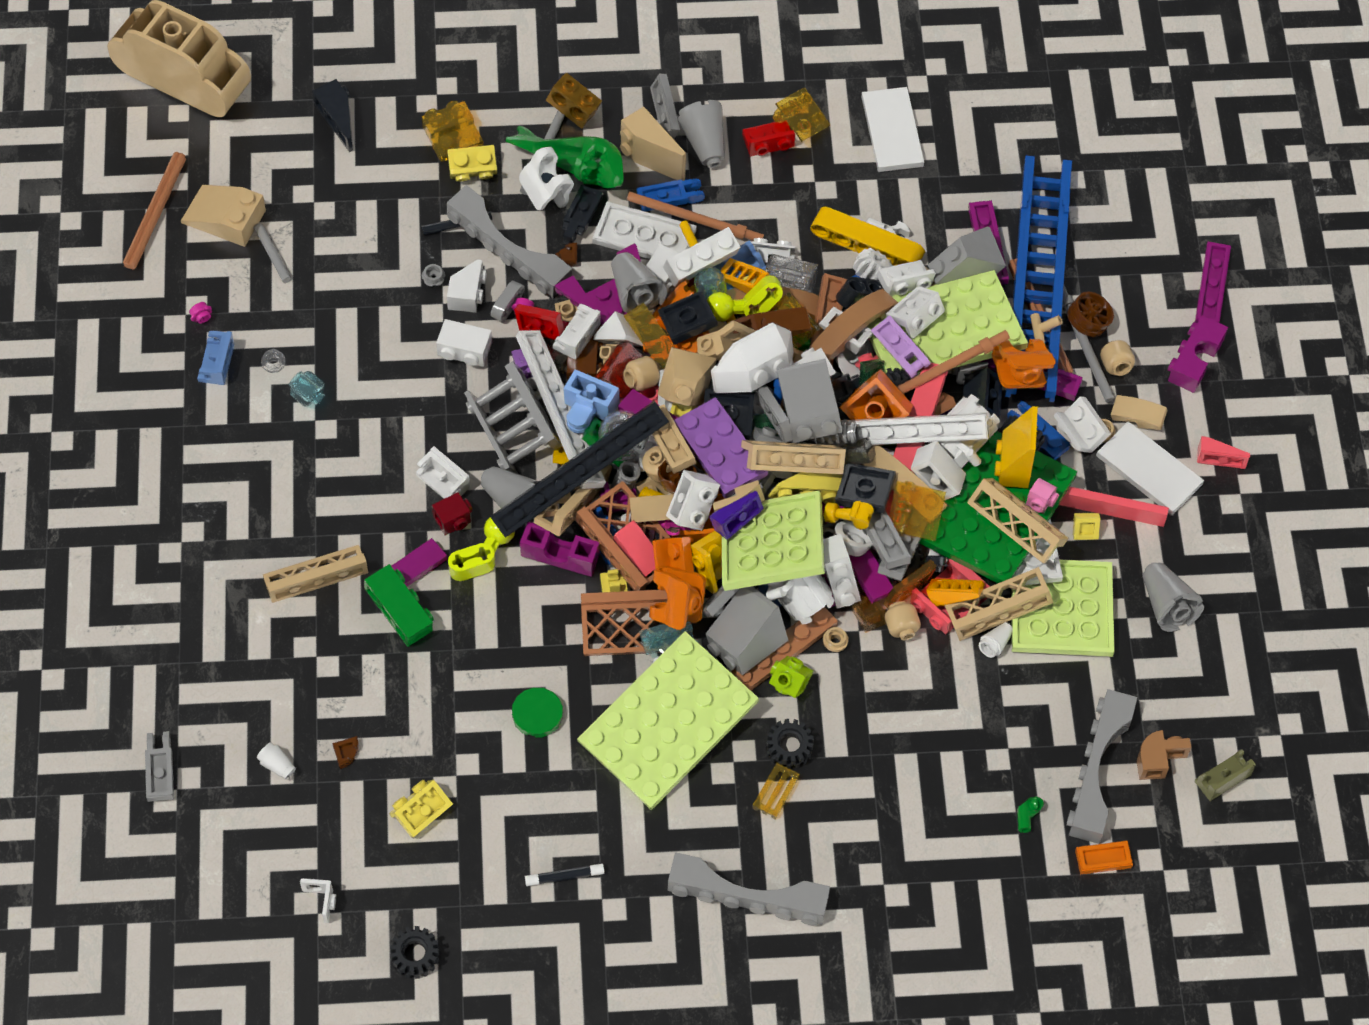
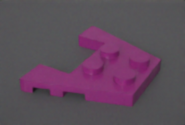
(602, 298)

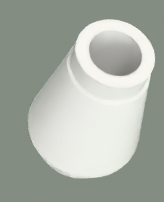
(995, 640)
(276, 761)

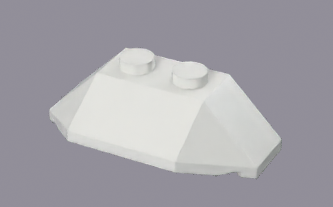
(753, 360)

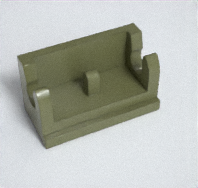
(1225, 775)

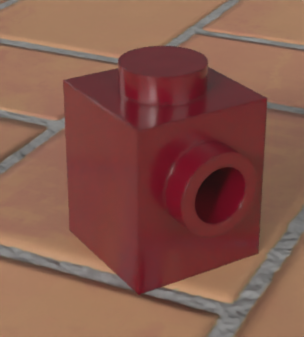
(452, 513)

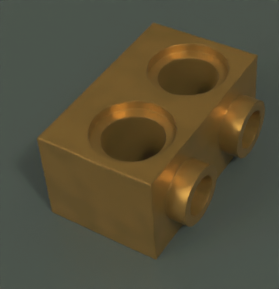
(574, 100)

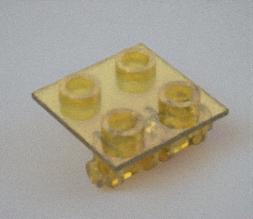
(801, 114)
(916, 510)

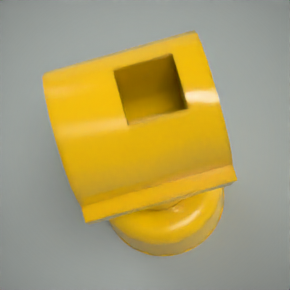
(859, 514)

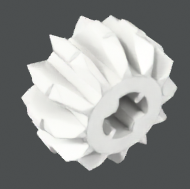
(869, 262)

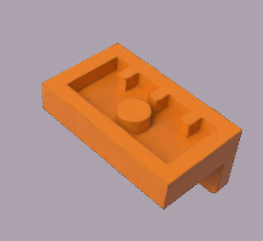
(674, 553)

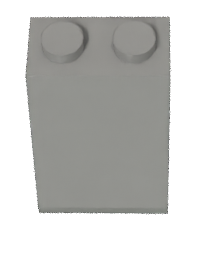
(968, 257)
(809, 400)
(746, 630)

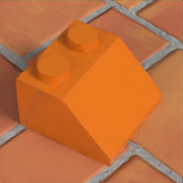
(877, 399)

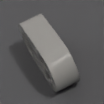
(503, 305)

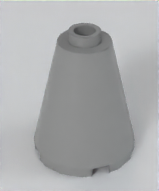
(704, 130)
(636, 283)
(505, 485)
(1171, 598)

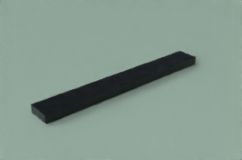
(579, 469)

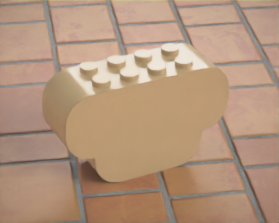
(180, 57)

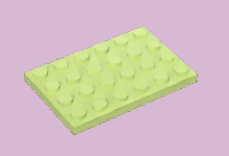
(973, 310)
(668, 720)

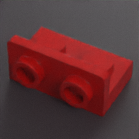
(768, 138)
(540, 319)

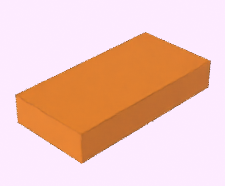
(1103, 857)

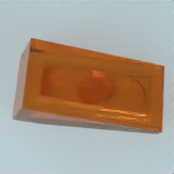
(868, 614)

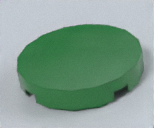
(537, 712)

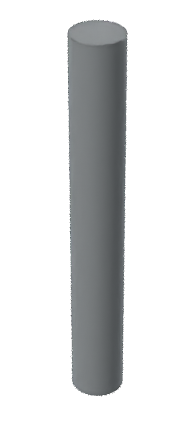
(272, 252)

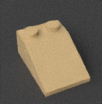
(651, 145)
(226, 212)

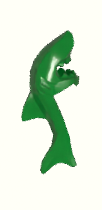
(587, 157)

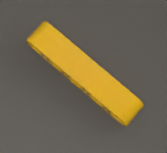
(859, 235)

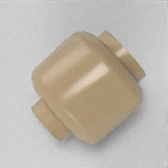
(1117, 357)
(642, 373)
(651, 461)
(902, 620)

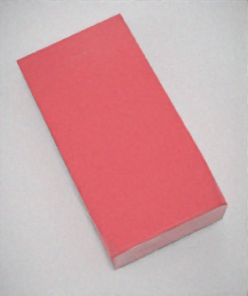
(1221, 454)
(636, 547)

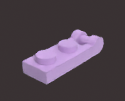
(900, 346)

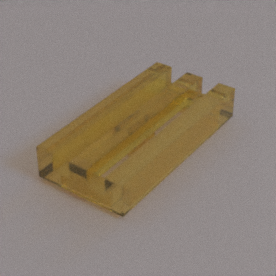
(766, 809)

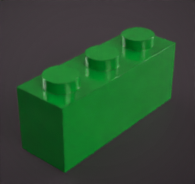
(399, 604)

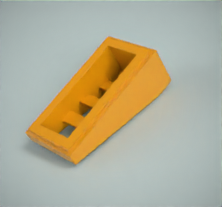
(751, 271)
(952, 591)

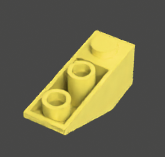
(808, 482)

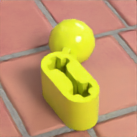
(724, 306)
(471, 557)

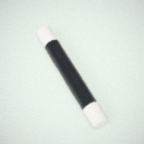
(566, 874)

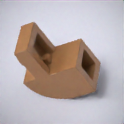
(1155, 751)

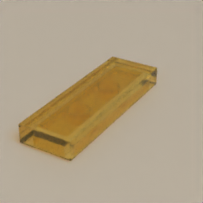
(650, 333)

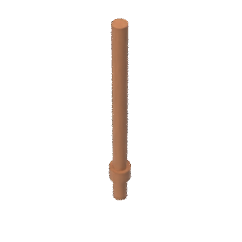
(738, 231)
(985, 346)

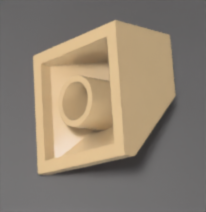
(686, 377)

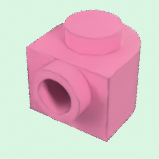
(1042, 495)

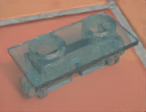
(662, 637)

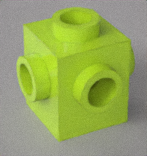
(790, 676)

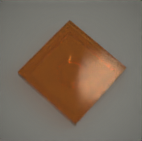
(915, 580)

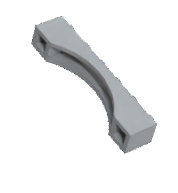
(542, 269)
(1091, 812)
(801, 901)

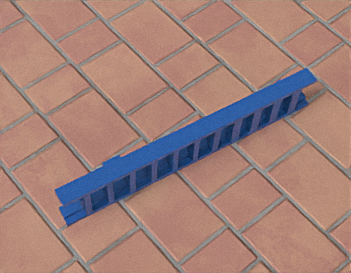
(1057, 260)

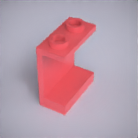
(938, 615)

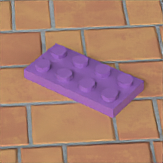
(717, 446)

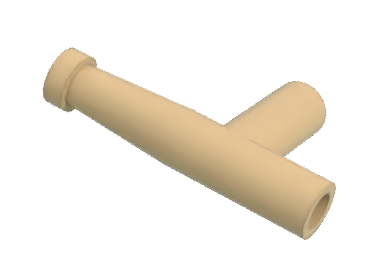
(1039, 328)

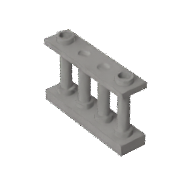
(536, 417)

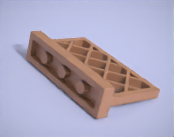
(598, 532)
(615, 602)

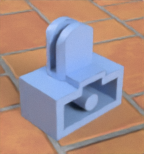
(588, 399)

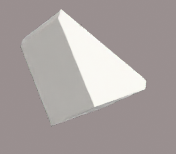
(617, 331)

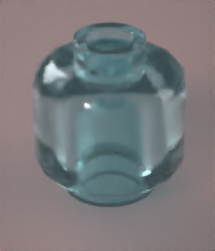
(710, 281)
(307, 388)

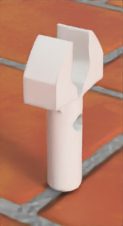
(899, 228)

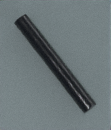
(442, 226)

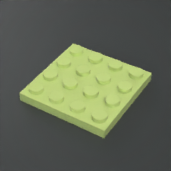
(776, 543)
(1077, 619)

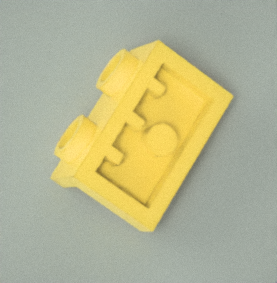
(472, 162)
(420, 807)

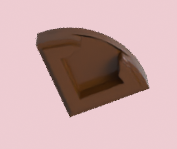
(569, 254)
(346, 751)

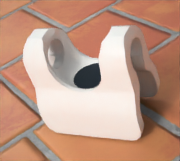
(542, 182)

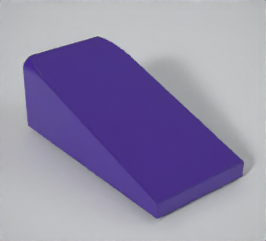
(735, 515)

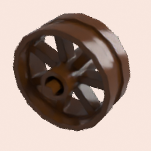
(1094, 309)

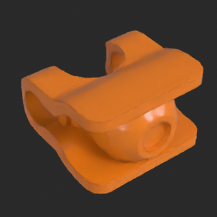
(1022, 368)
(684, 597)

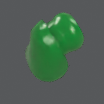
(1027, 811)

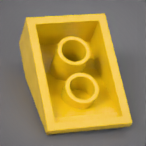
(1017, 451)

